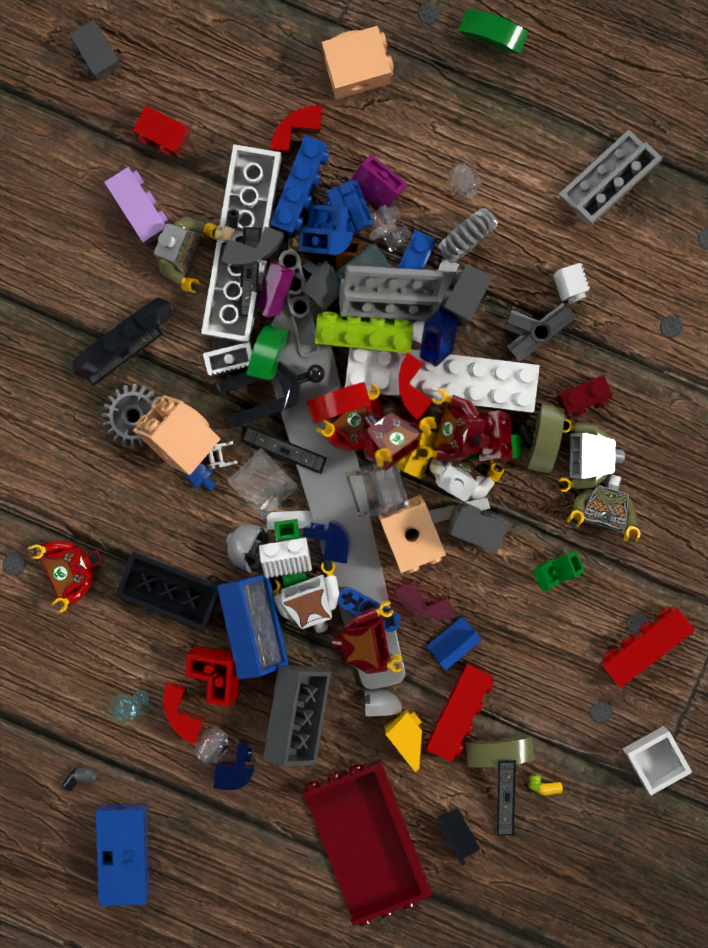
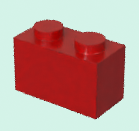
(160, 131)

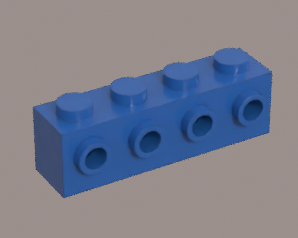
(298, 187)

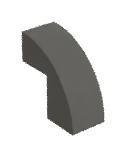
(242, 255)

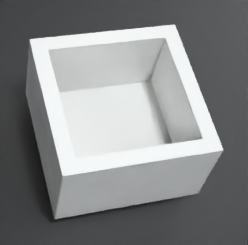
(657, 760)

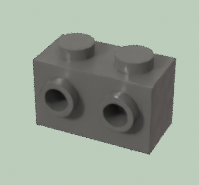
(95, 50)

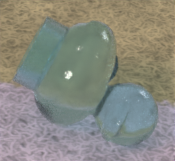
(129, 708)

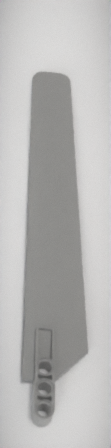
(329, 492)

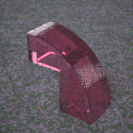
(412, 599)

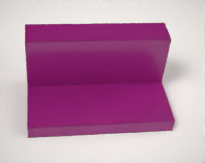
(378, 182)
(275, 289)

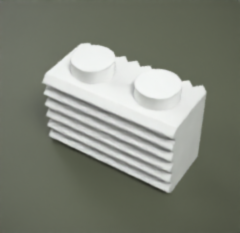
(571, 283)
(228, 359)
(285, 557)

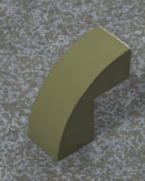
(547, 440)
(487, 753)

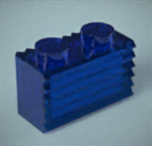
(438, 337)

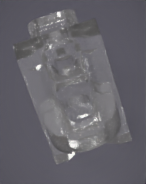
(386, 227)

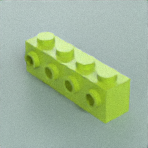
(364, 332)

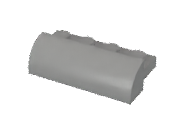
(610, 177)
(389, 292)

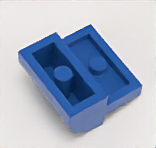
(325, 230)

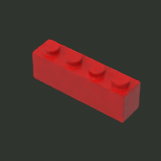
(646, 646)
(459, 711)

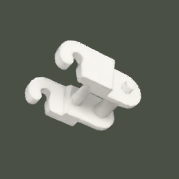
(222, 463)

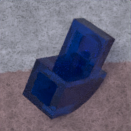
(336, 537)
(235, 775)

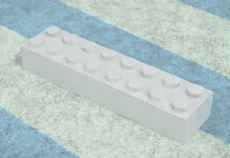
(252, 192)
(479, 380)

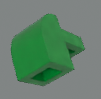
(558, 570)

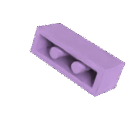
(137, 205)

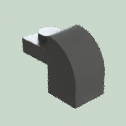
(323, 284)

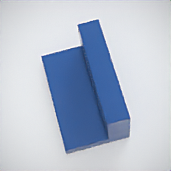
(454, 643)

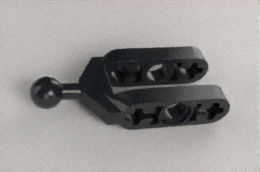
(290, 385)

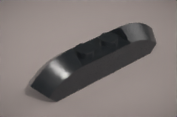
(122, 338)

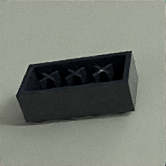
(169, 590)

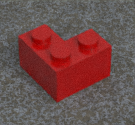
(218, 669)

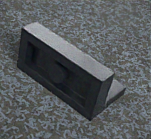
(458, 834)

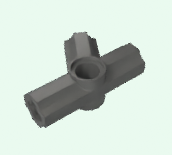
(525, 328)

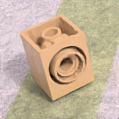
(357, 61)
(176, 433)
(415, 548)

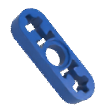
(355, 595)

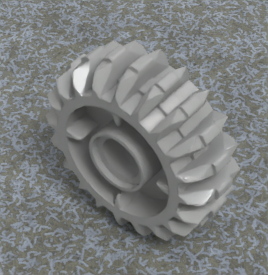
(467, 235)
(120, 412)

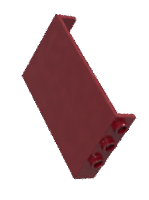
(367, 842)

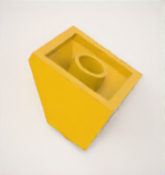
(406, 736)

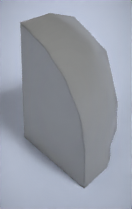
(381, 703)

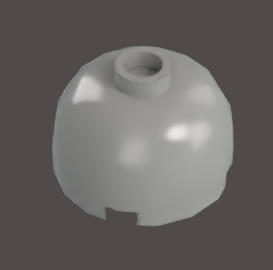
(244, 546)

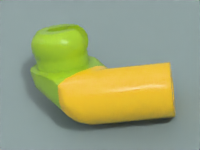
(544, 788)

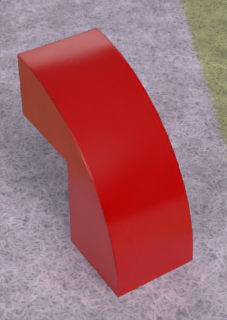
(302, 120)
(412, 398)
(338, 402)
(184, 723)

